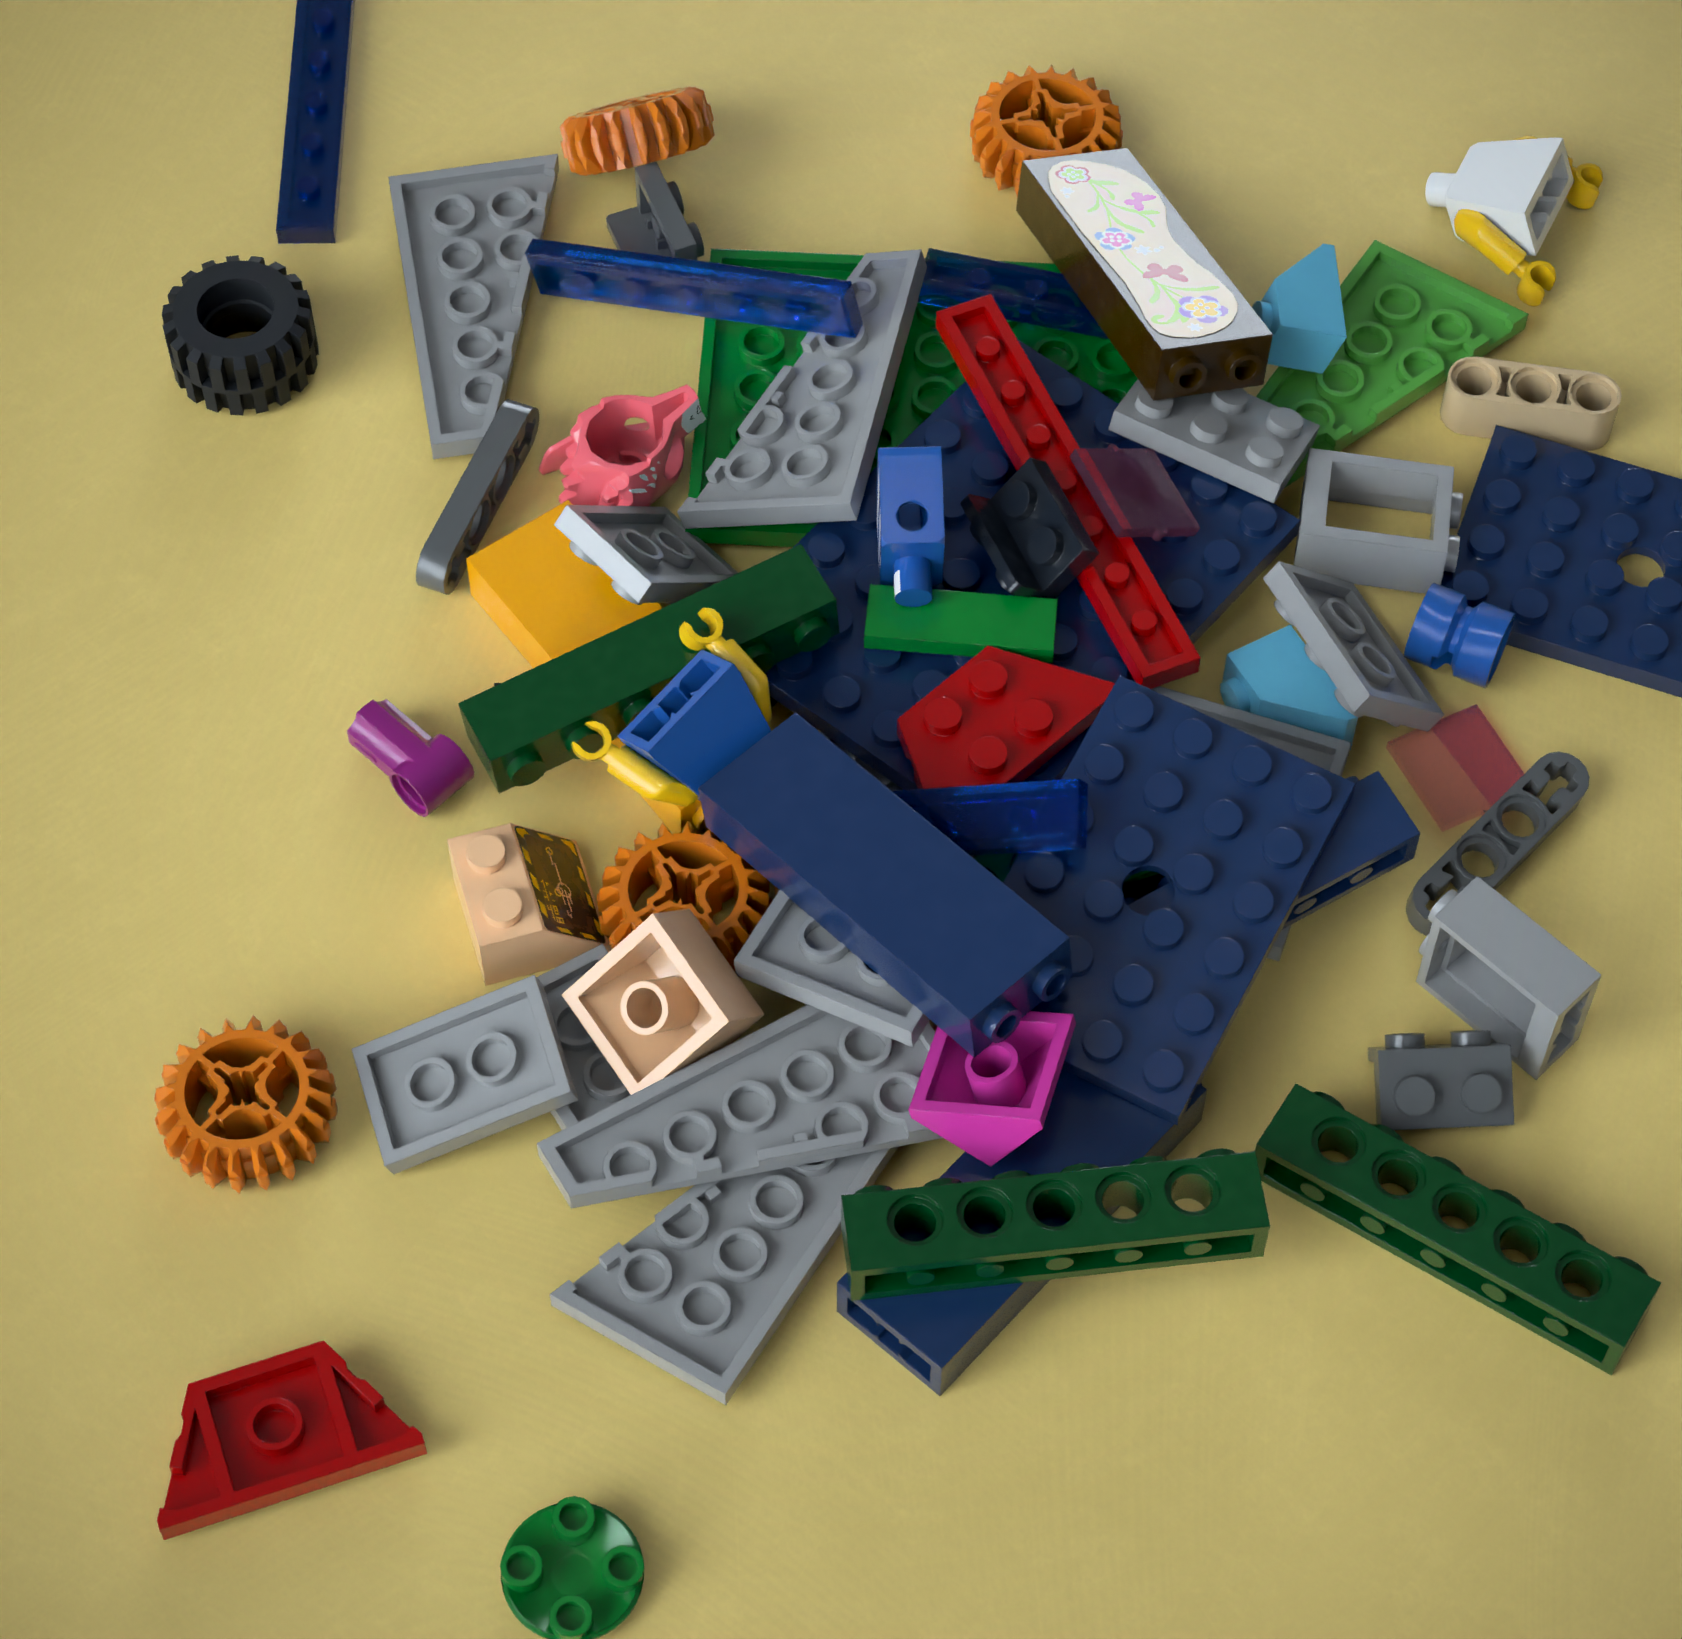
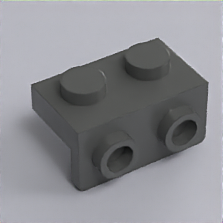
(657, 221)
(1443, 1083)

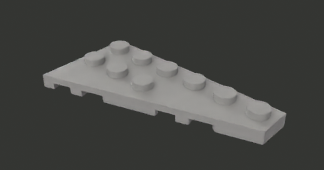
(469, 284)
(819, 422)
(762, 1104)
(719, 1269)

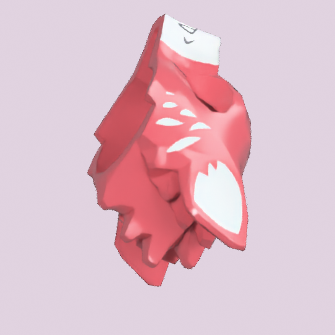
(621, 462)

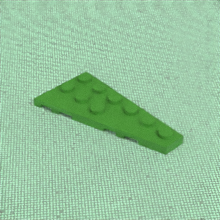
(1401, 340)

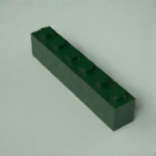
(535, 716)

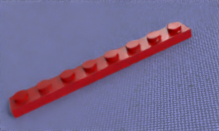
(1032, 427)

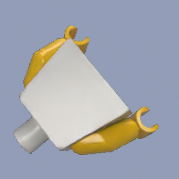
(1508, 201)

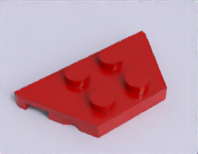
(997, 720)
(277, 1436)

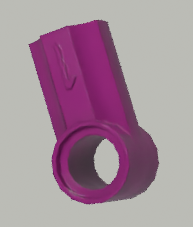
(419, 767)

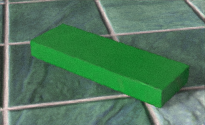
(961, 624)

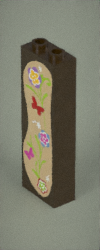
(1143, 274)

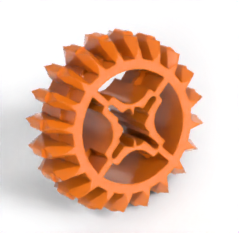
(1040, 119)
(637, 131)
(692, 873)
(252, 1137)

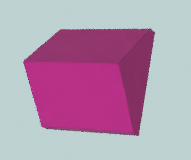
(998, 1096)

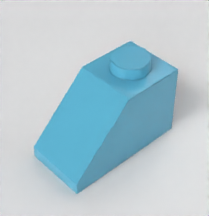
(1305, 313)
(1283, 684)

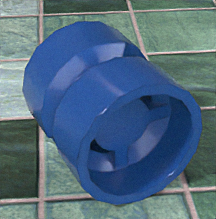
(1459, 635)

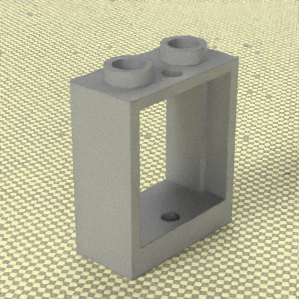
(1371, 556)
(1506, 975)

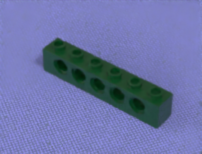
(1027, 1251)
(1465, 1259)

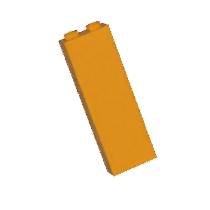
(555, 603)

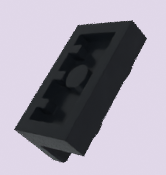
(1031, 533)

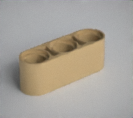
(1530, 398)

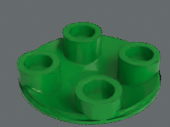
(572, 1571)

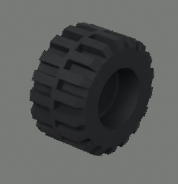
(234, 300)

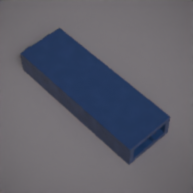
(887, 884)
(947, 1330)

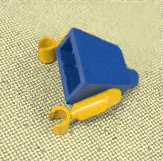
(694, 724)

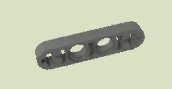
(477, 497)
(1495, 841)

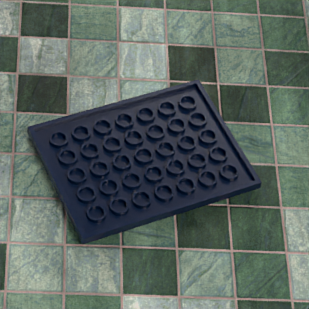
(862, 691)

